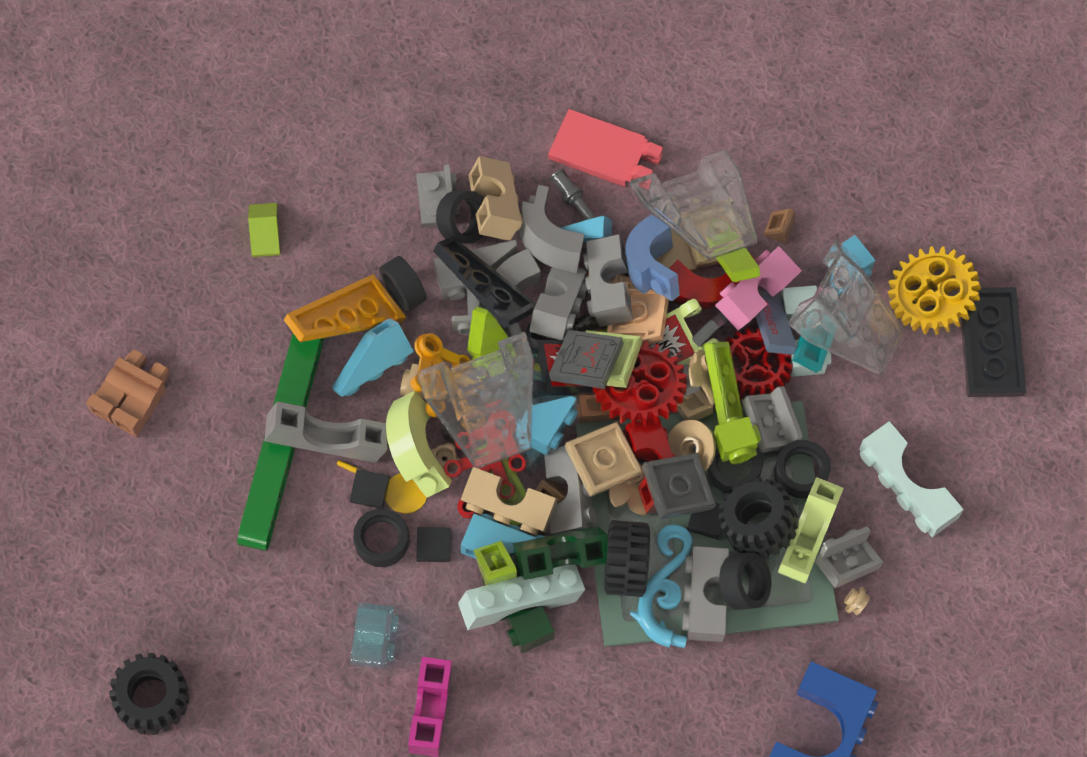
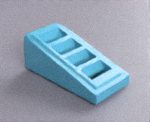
(592, 228)

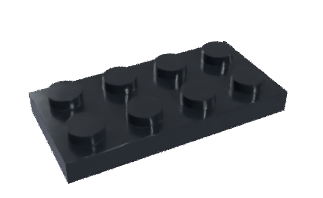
(994, 345)

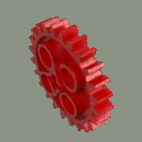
(663, 392)

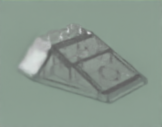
(703, 206)
(486, 401)

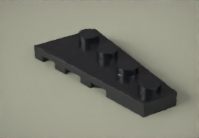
(487, 285)

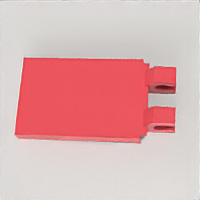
(603, 149)

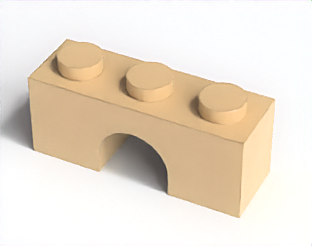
(499, 211)
(483, 493)

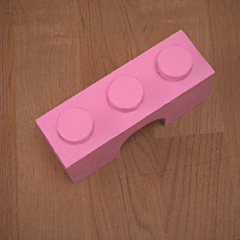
(743, 301)

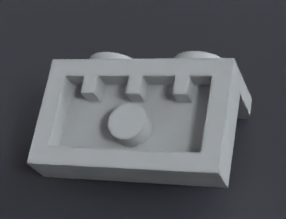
(431, 189)

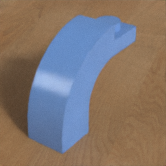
(643, 247)

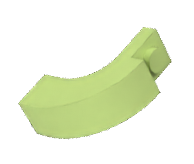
(409, 445)
(811, 530)

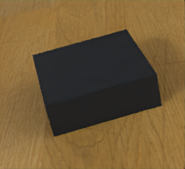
(369, 489)
(706, 523)
(433, 544)

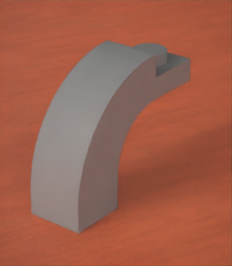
(545, 240)
(522, 273)

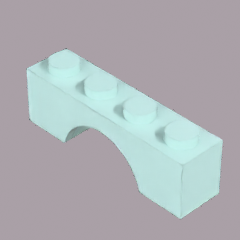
(931, 507)
(495, 601)

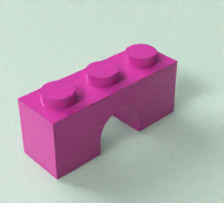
(430, 706)

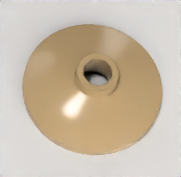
(690, 434)

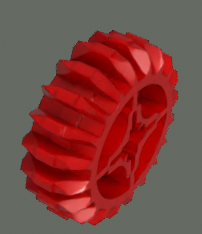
(770, 381)

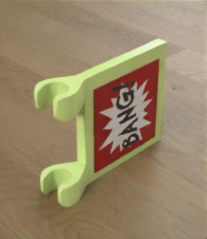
(678, 335)

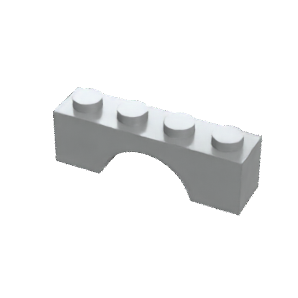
(296, 428)

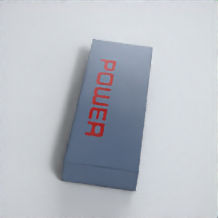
(775, 326)

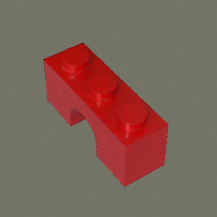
(648, 444)

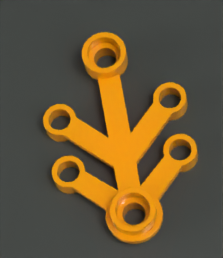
(431, 352)

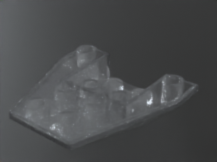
(849, 314)

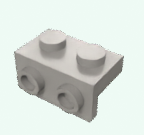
(774, 419)
(848, 557)

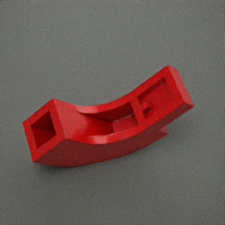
(702, 289)

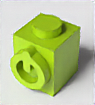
(736, 439)

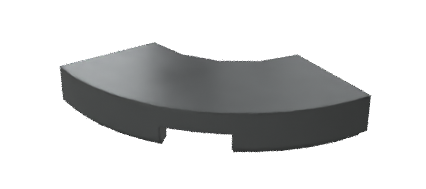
(710, 329)

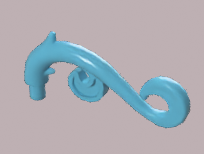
(672, 591)

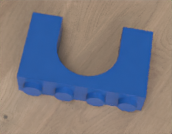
(844, 698)

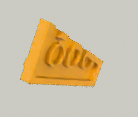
(345, 311)

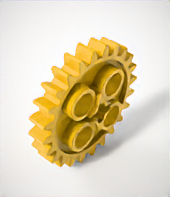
(920, 272)

